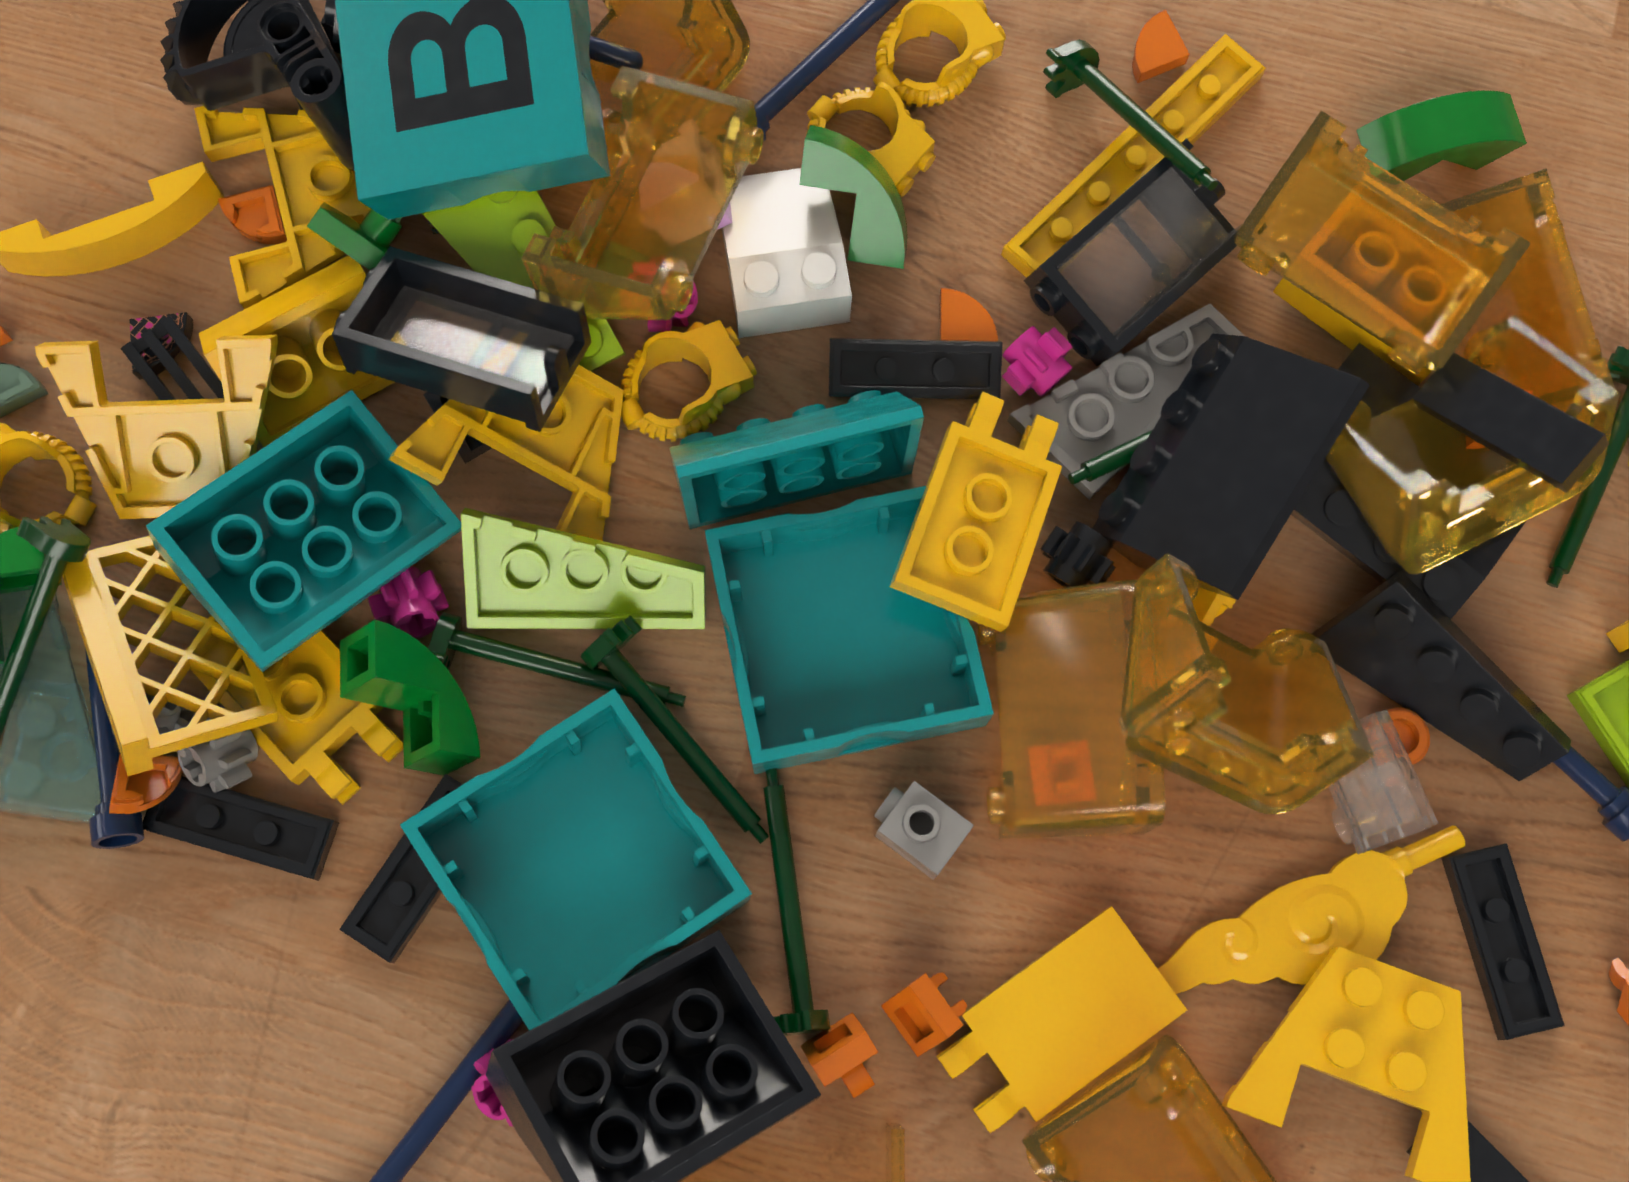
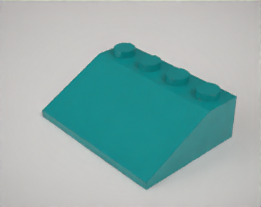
(796, 457)
(302, 531)

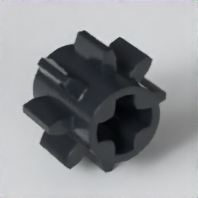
(1077, 556)

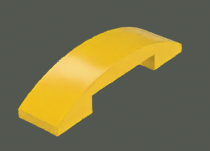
(178, 205)

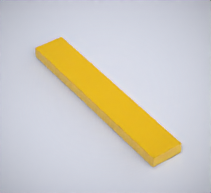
(1183, 110)

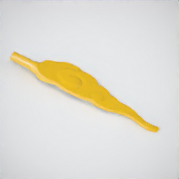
(1302, 920)

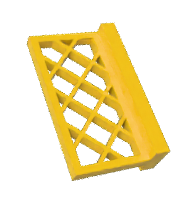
(117, 667)

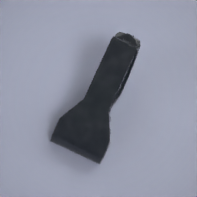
(264, 50)

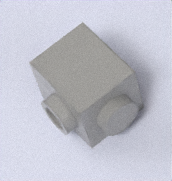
(921, 828)

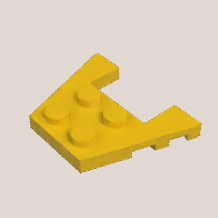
(303, 177)
(164, 449)
(569, 450)
(1379, 1034)

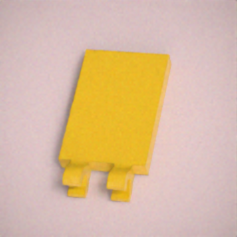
(979, 518)
(310, 714)
(1064, 1019)

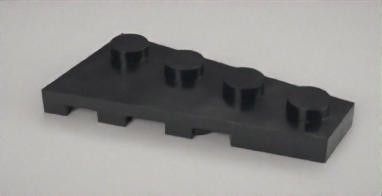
(1430, 666)

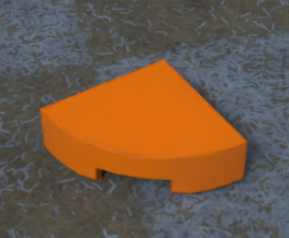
(1158, 48)
(255, 215)
(964, 318)
(144, 789)

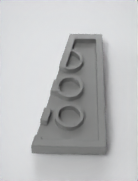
(1121, 395)

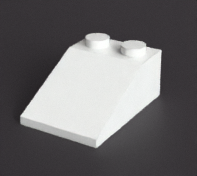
(785, 256)

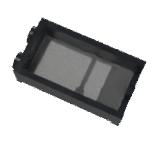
(1133, 260)
(463, 336)

